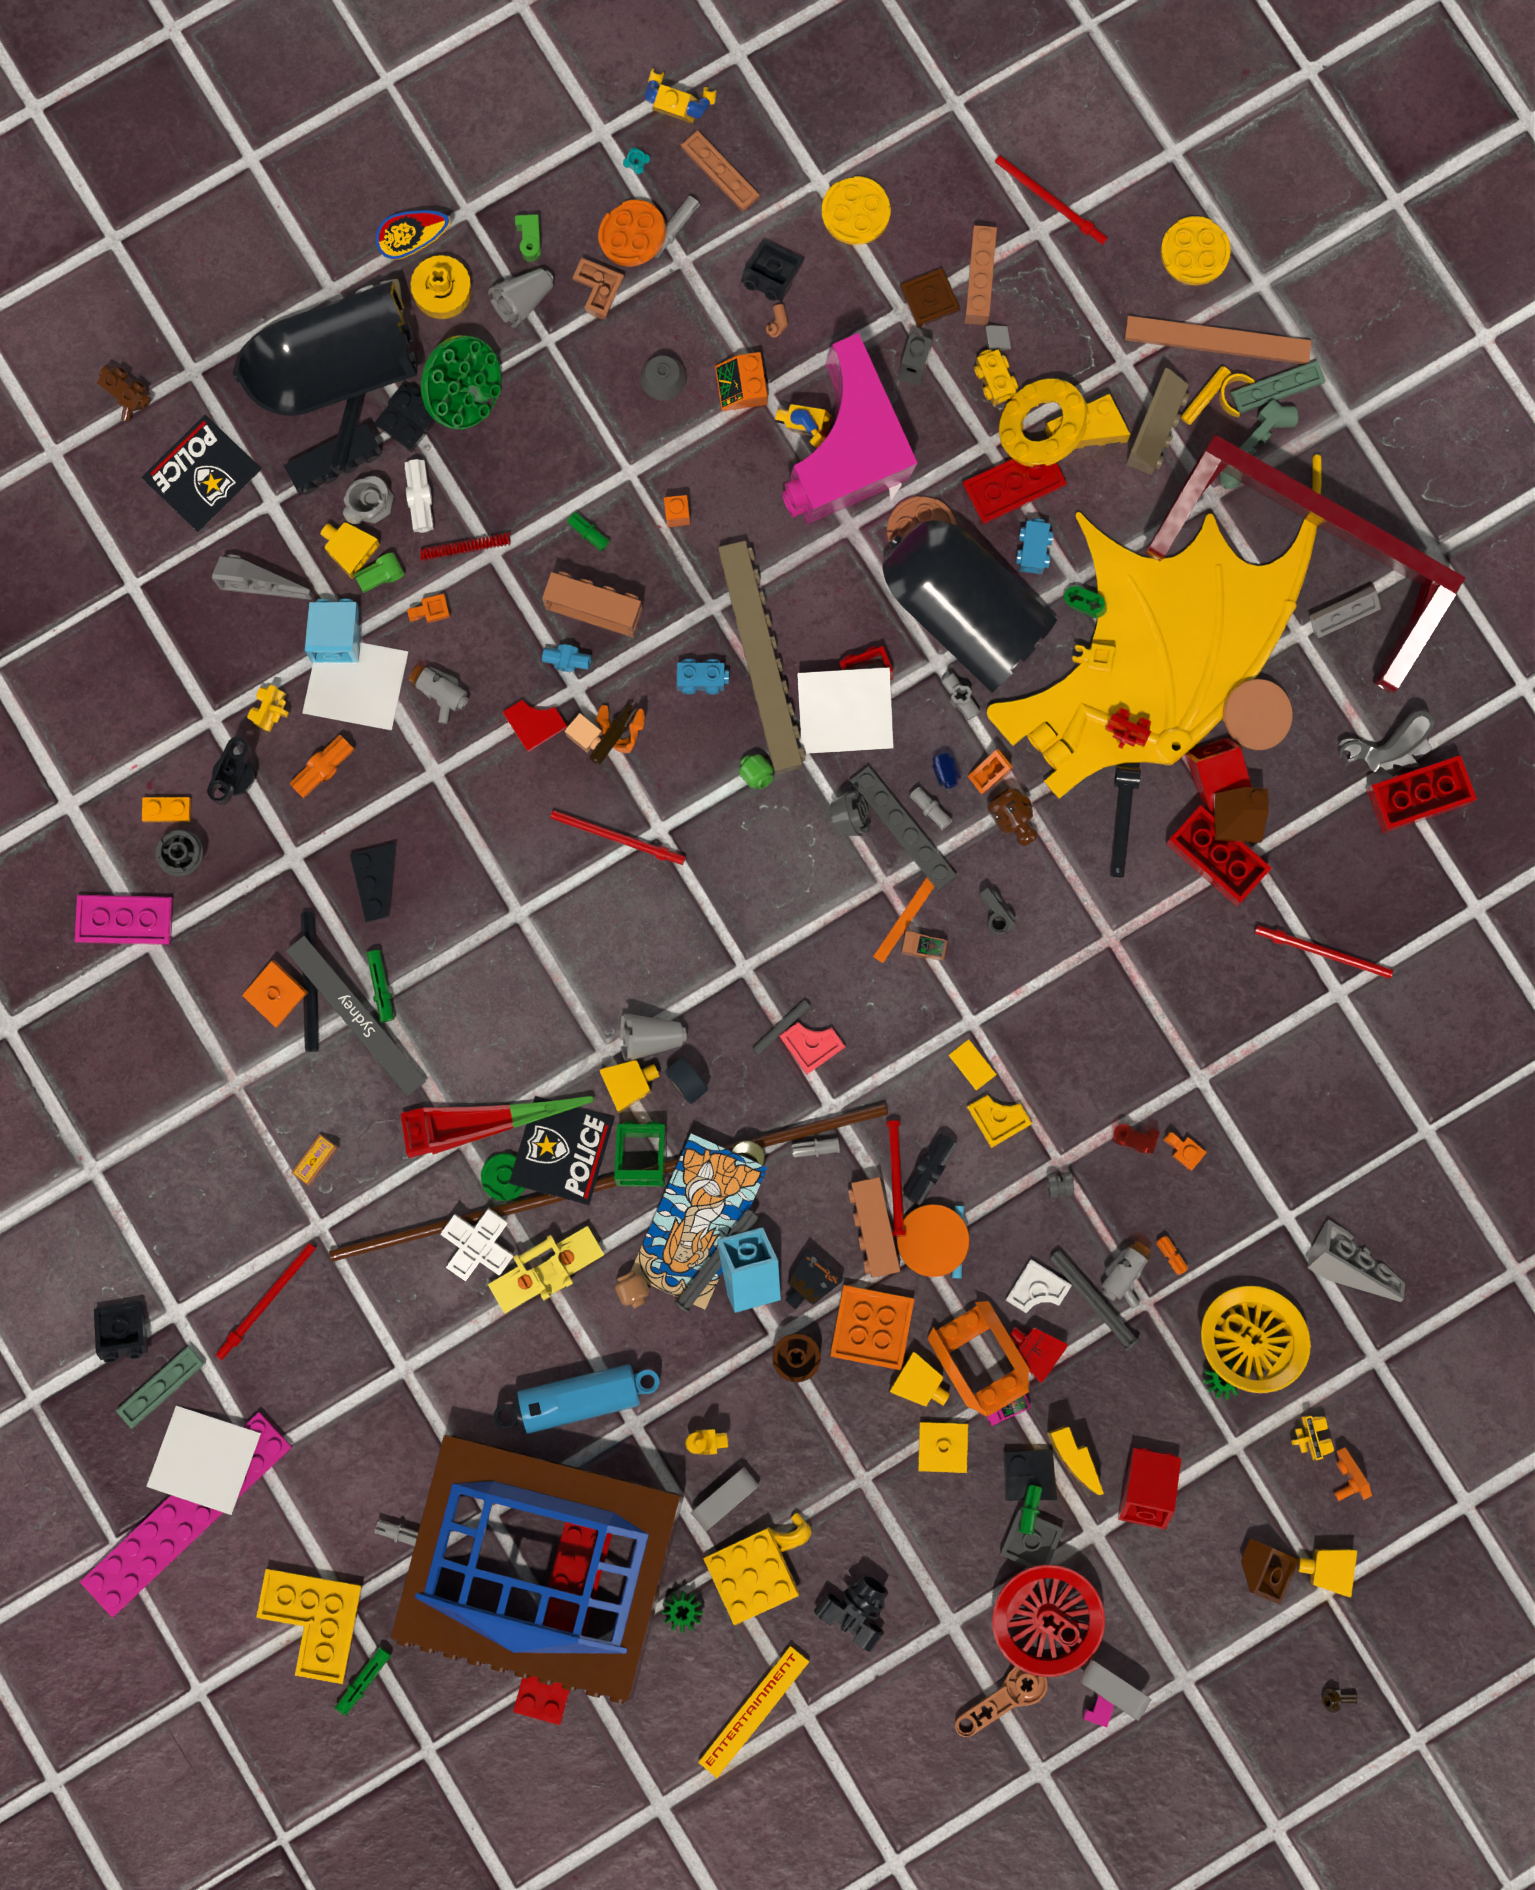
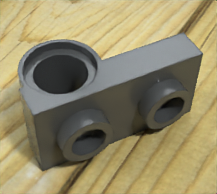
(992, 902)

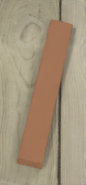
(1218, 340)

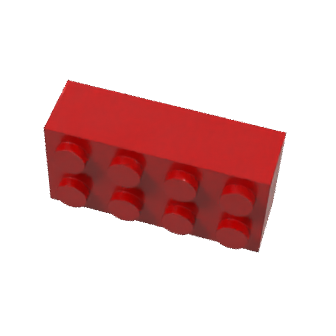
(1421, 794)
(1224, 864)

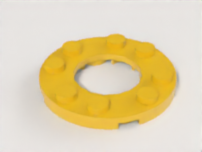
(1062, 442)

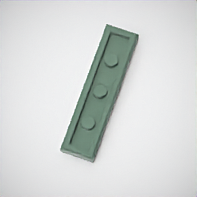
(1278, 387)
(160, 1387)

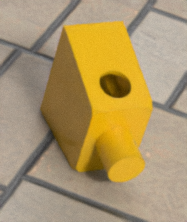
(349, 547)
(628, 1083)
(919, 1382)
(1331, 1569)

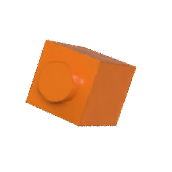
(676, 511)

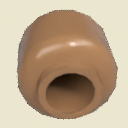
(632, 1289)

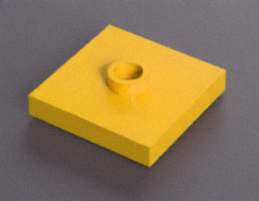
(943, 1447)

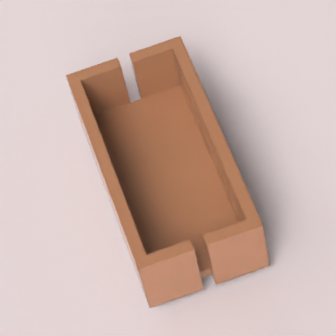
(592, 604)

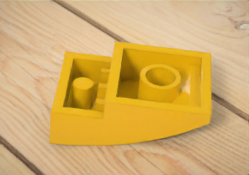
(1075, 1458)

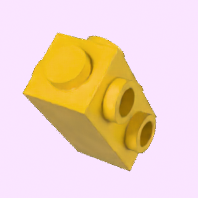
(993, 371)

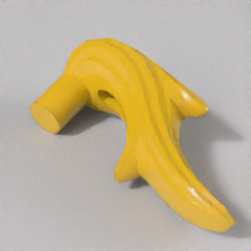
(793, 1539)

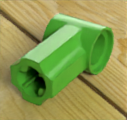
(384, 570)

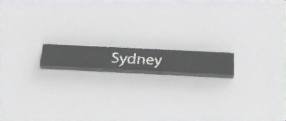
(355, 1016)

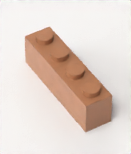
(980, 275)
(875, 1228)

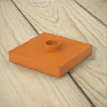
(275, 993)

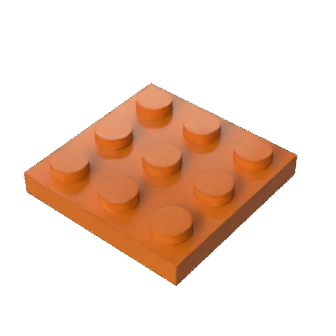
(872, 1327)

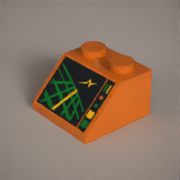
(741, 382)

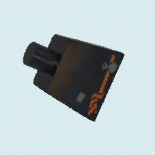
(811, 1281)

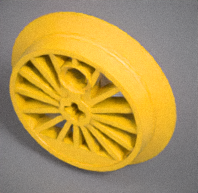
(1292, 1357)

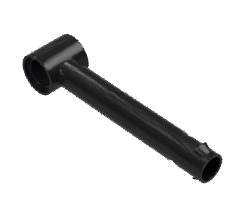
(1126, 780)

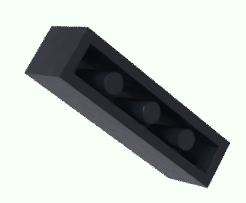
(314, 469)

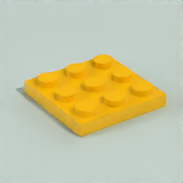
(751, 1576)

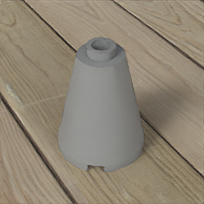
(520, 295)
(649, 1036)

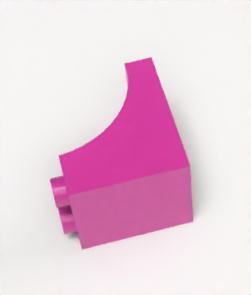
(862, 451)

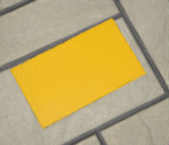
(972, 1064)

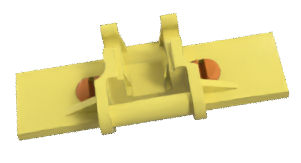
(551, 1275)

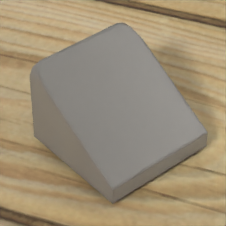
(997, 338)

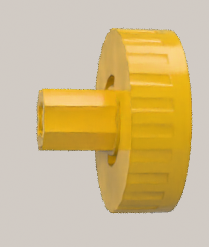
(426, 288)

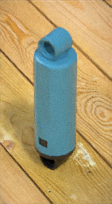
(576, 1399)

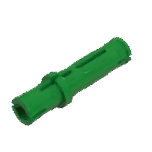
(382, 995)
(345, 1704)

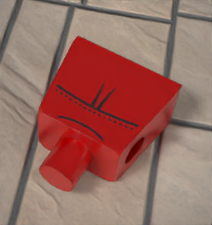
(1038, 1351)

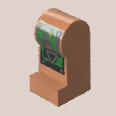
(923, 946)

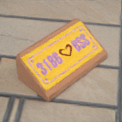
(315, 1160)

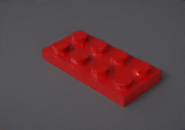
(1011, 487)

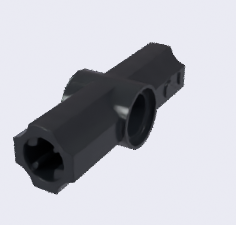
(930, 1169)

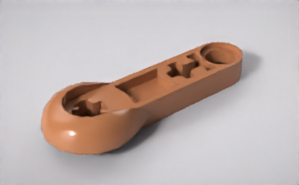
(1005, 1699)

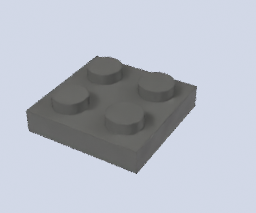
(1031, 1549)

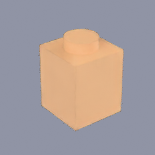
(584, 733)

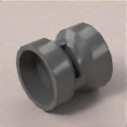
(1060, 1185)

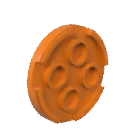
(632, 233)
(934, 1241)

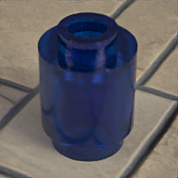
(946, 771)

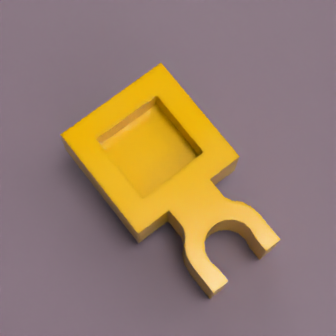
(1098, 658)

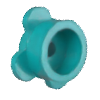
(636, 154)

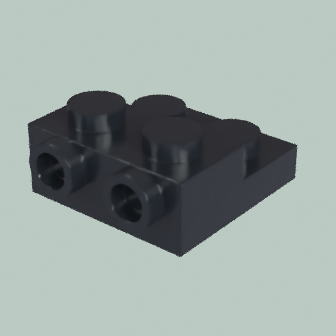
(771, 271)
(405, 418)
(120, 1332)

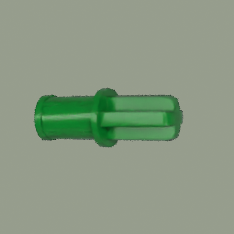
(588, 531)
(1030, 1510)

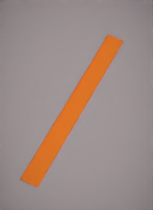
(904, 920)

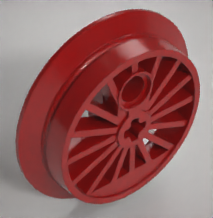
(1015, 1594)

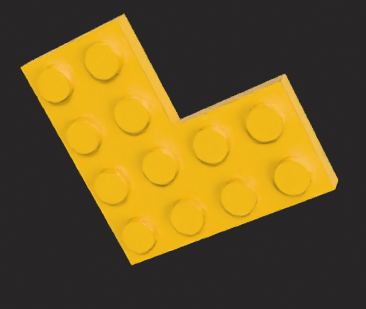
(326, 1612)

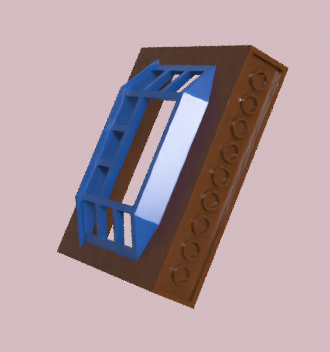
(517, 1644)

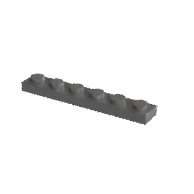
(903, 828)

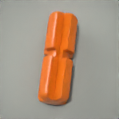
(1175, 1259)

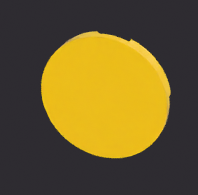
(856, 210)
(1195, 250)

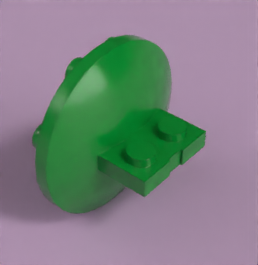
(460, 381)

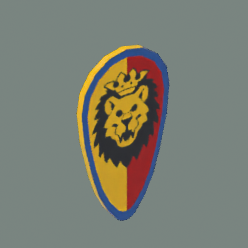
(409, 232)

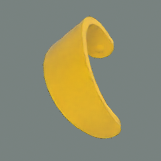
(1235, 377)

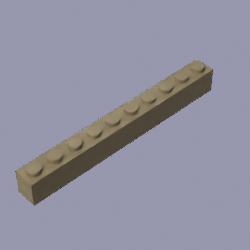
(760, 657)

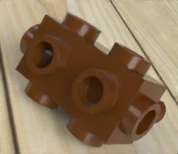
(129, 392)

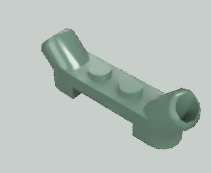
(1271, 417)

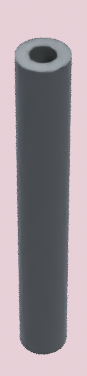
(781, 1027)

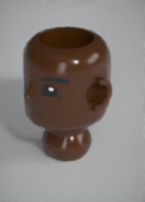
(1012, 813)

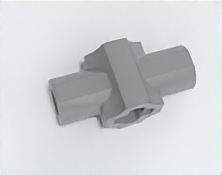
(953, 687)

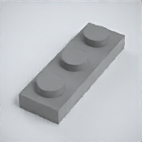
(1345, 612)

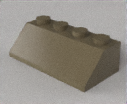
(1158, 423)

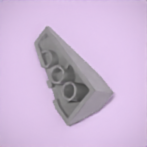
(242, 576)
(1344, 1262)

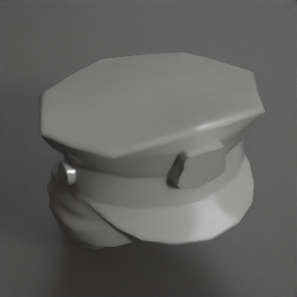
(367, 500)

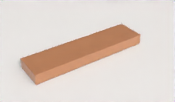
(720, 171)

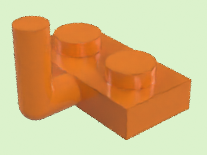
(1357, 1480)

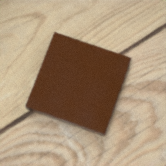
(929, 297)

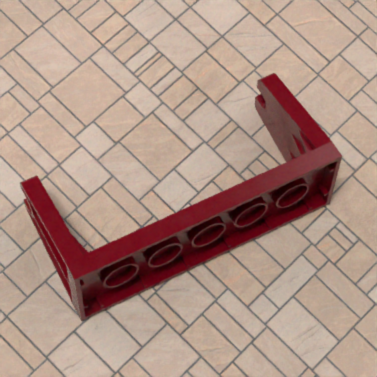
(1437, 581)

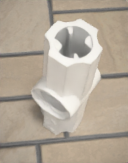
(419, 496)

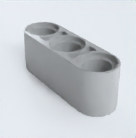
(725, 1499)
(1115, 1690)

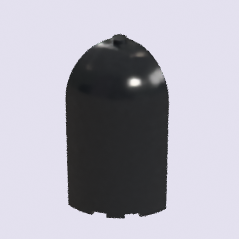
(328, 354)
(965, 599)

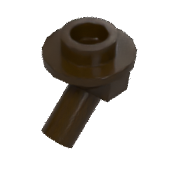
(1335, 1698)

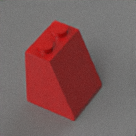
(1217, 769)
(1150, 1488)

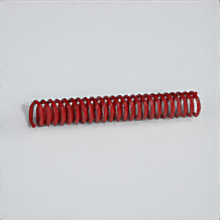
(465, 548)

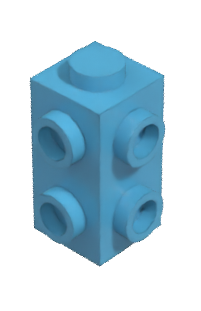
(1035, 541)
(701, 676)

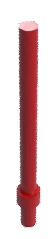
(1085, 226)
(661, 852)
(1279, 937)
(235, 1337)

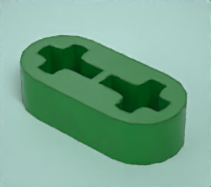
(1083, 606)

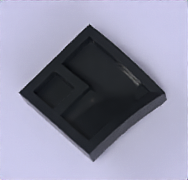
(1026, 1469)

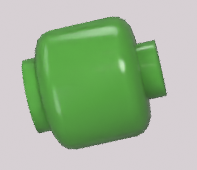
(756, 771)

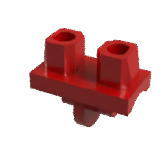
(1127, 731)

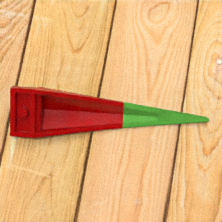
(449, 1127)

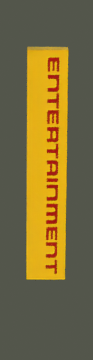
(753, 1711)

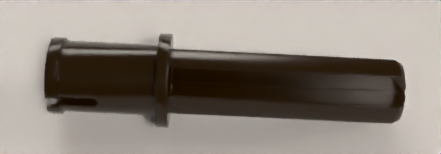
(614, 733)

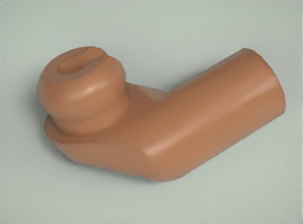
(780, 322)

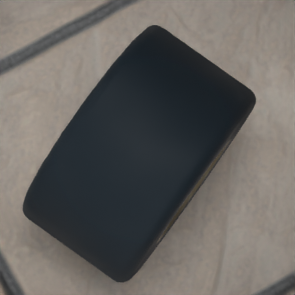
(686, 1080)

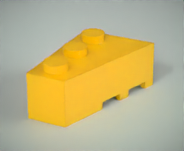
(1102, 423)

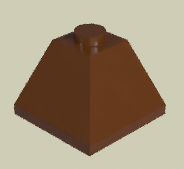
(1241, 814)
(1267, 1570)

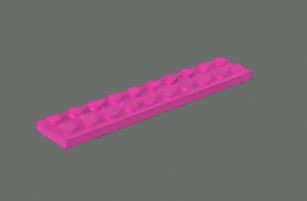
(171, 1531)

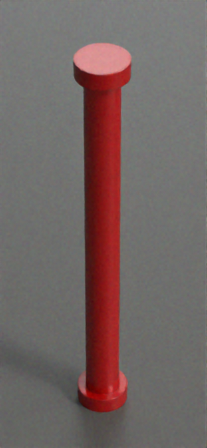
(896, 1178)

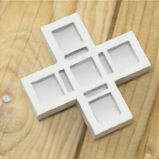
(477, 1244)

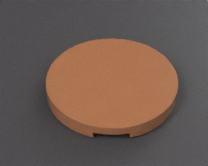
(914, 511)
(1257, 714)

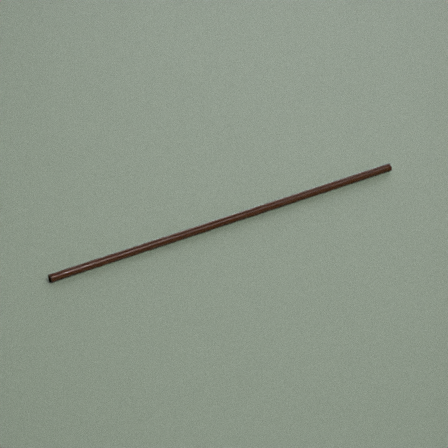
(601, 1184)

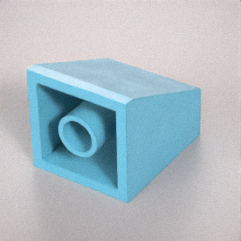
(333, 631)
(749, 1269)

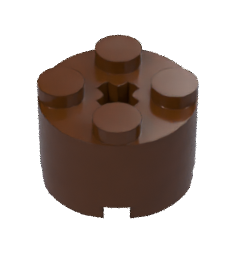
(796, 1343)

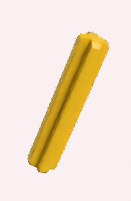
(1205, 395)

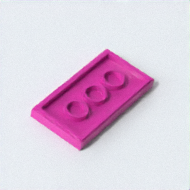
(123, 919)

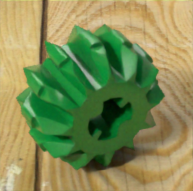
(1216, 1383)
(690, 1614)

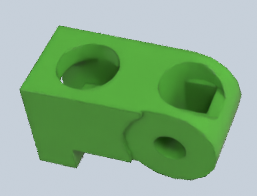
(530, 245)

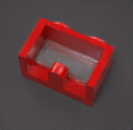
(871, 658)

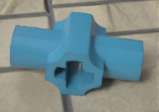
(566, 658)

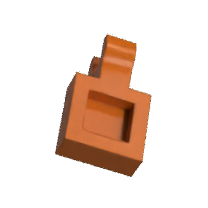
(433, 608)
(1186, 1152)

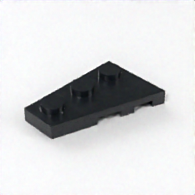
(374, 879)

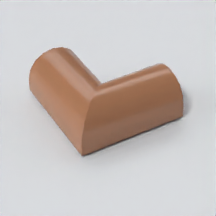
(604, 286)

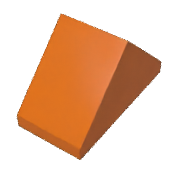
(990, 772)

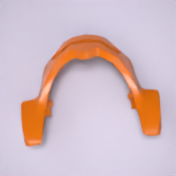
(628, 744)

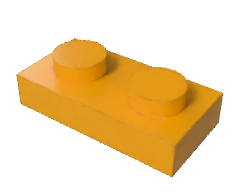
(166, 809)

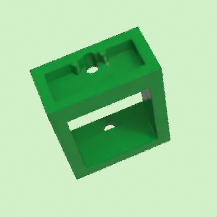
(640, 1178)

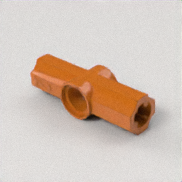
(321, 766)

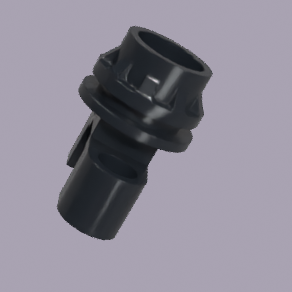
(231, 773)
(862, 1604)

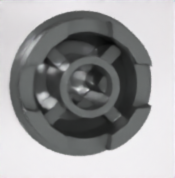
(663, 377)
(849, 814)
(179, 852)

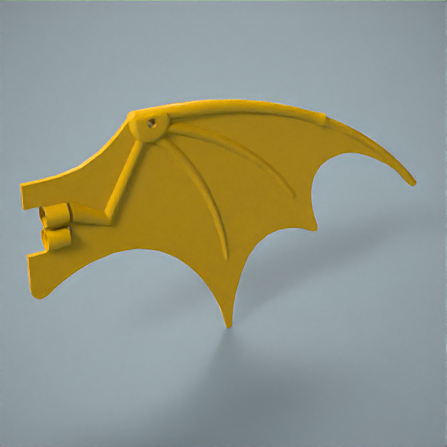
(1182, 644)

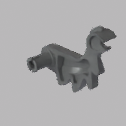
(1398, 750)

